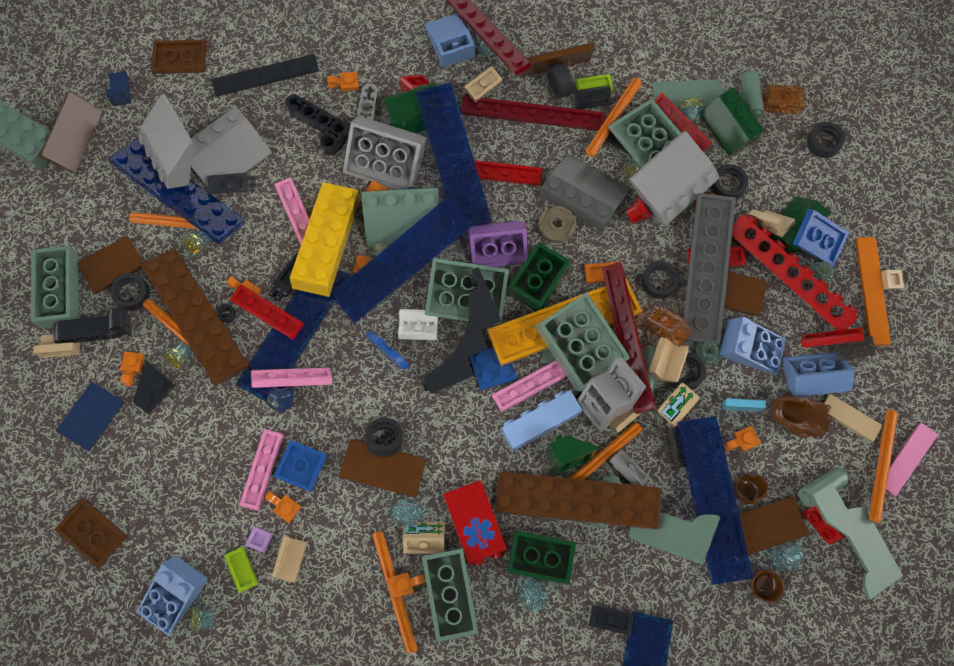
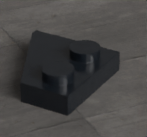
(151, 388)

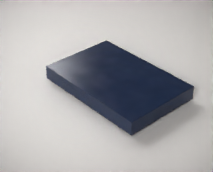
(90, 416)

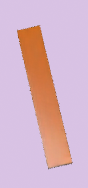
(873, 290)

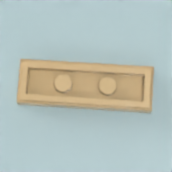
(852, 418)

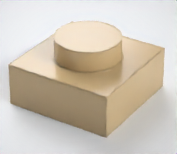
(892, 279)

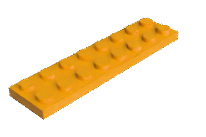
(520, 338)

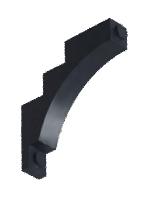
(481, 315)

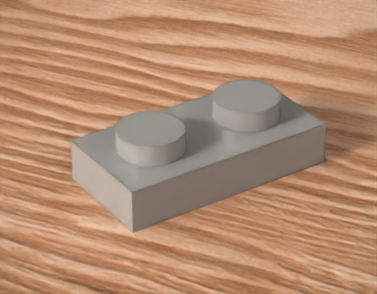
(629, 469)

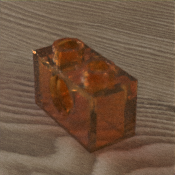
(792, 104)
(668, 325)

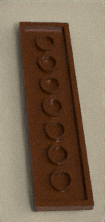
(195, 316)
(578, 500)

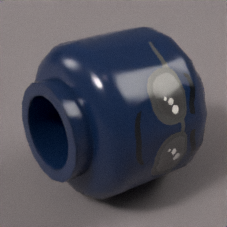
(280, 398)

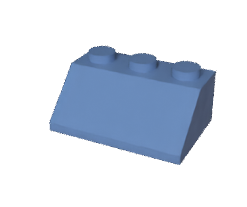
(817, 374)

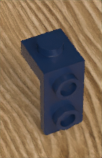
(119, 89)

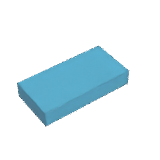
(744, 405)

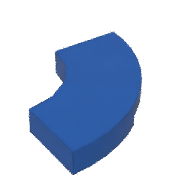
(393, 355)

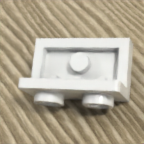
(417, 325)

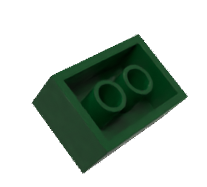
(539, 277)
(541, 558)

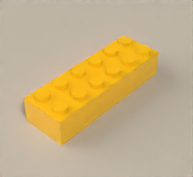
(325, 239)

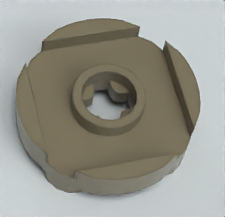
(559, 234)

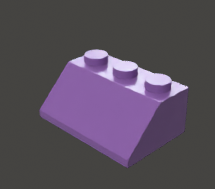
(499, 244)

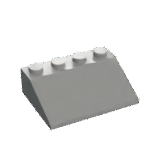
(167, 144)
(227, 147)
(383, 153)
(674, 178)

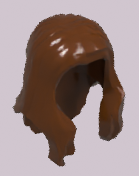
(801, 415)

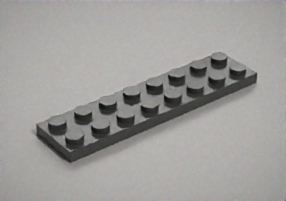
(708, 267)

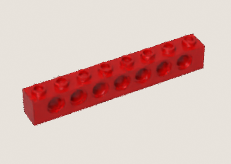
(739, 231)

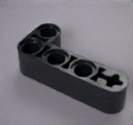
(300, 108)
(93, 328)

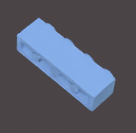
(541, 420)

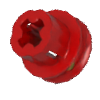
(637, 211)

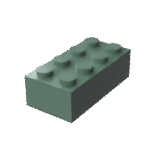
(22, 136)
(54, 285)
(449, 595)

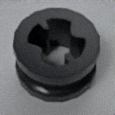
(224, 308)

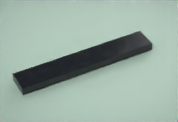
(265, 75)

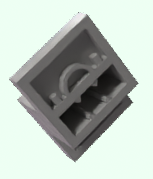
(611, 394)

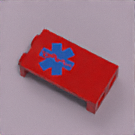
(475, 523)

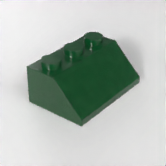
(405, 110)
(731, 122)
(797, 210)
(568, 452)

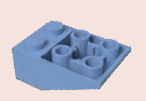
(450, 40)
(752, 345)
(171, 594)

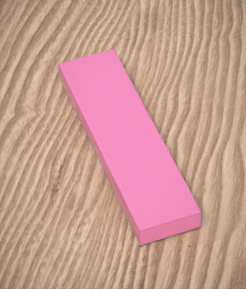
(293, 207)
(291, 377)
(528, 386)
(909, 458)
(261, 470)

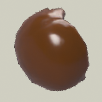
(757, 486)
(768, 579)

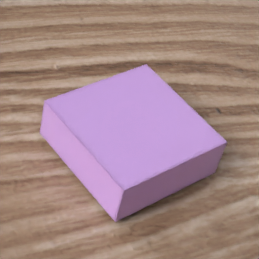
(259, 539)

